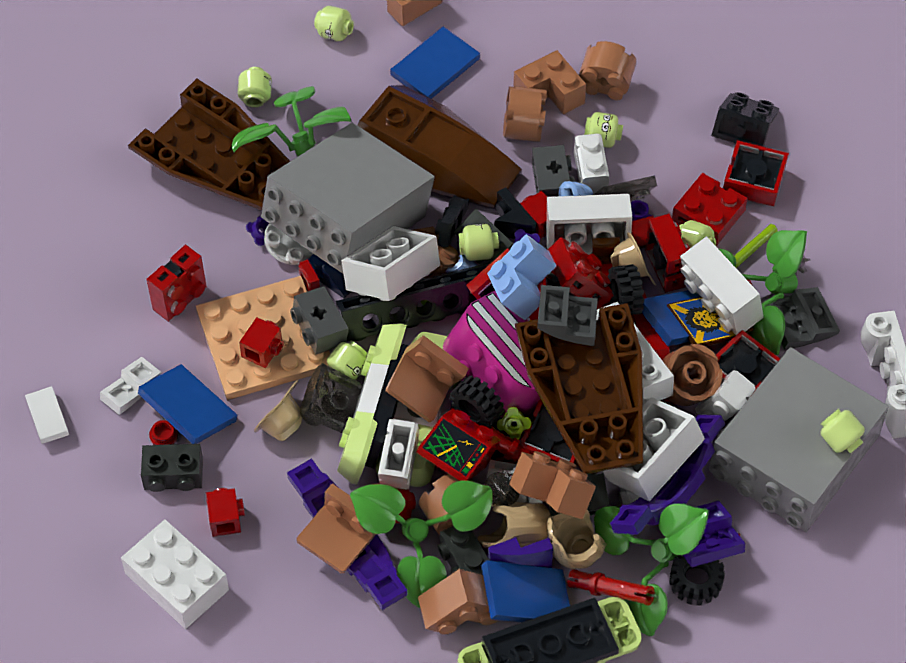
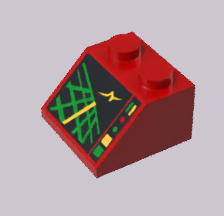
(459, 445)

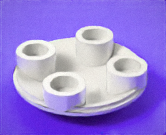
(284, 248)

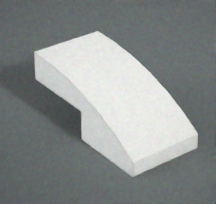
(124, 391)
(46, 415)

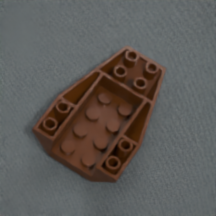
(440, 144)
(199, 150)
(591, 389)

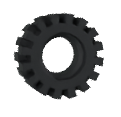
(627, 287)
(477, 401)
(696, 591)

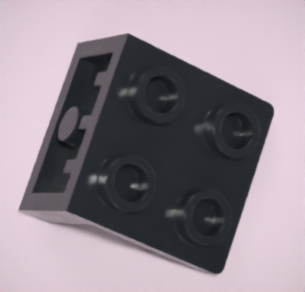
(744, 119)

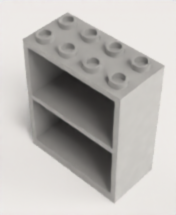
(345, 194)
(777, 445)

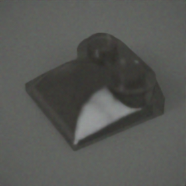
(330, 398)

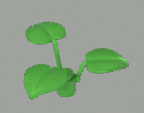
(301, 141)
(785, 252)
(379, 507)
(682, 530)

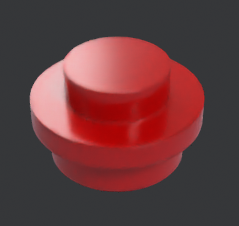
(163, 433)

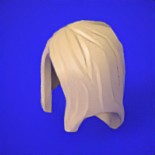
(520, 520)
(574, 541)

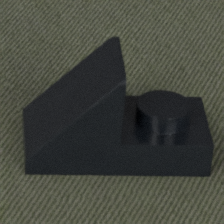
(512, 215)

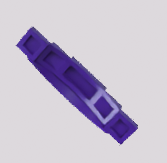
(677, 489)
(374, 565)

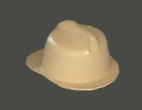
(629, 253)
(283, 418)

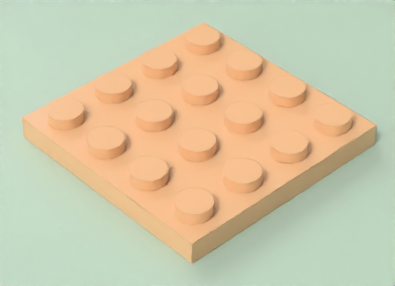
(229, 318)

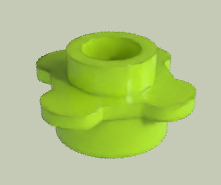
(517, 416)

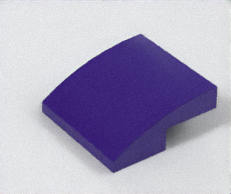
(718, 538)
(535, 554)

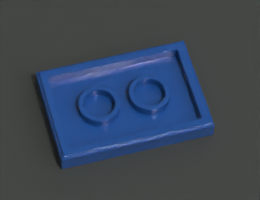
(435, 63)
(662, 318)
(187, 404)
(523, 591)

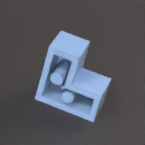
(518, 275)

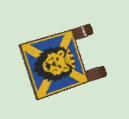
(700, 323)

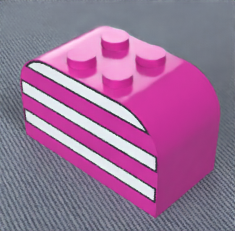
(490, 348)

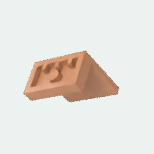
(425, 377)
(335, 531)

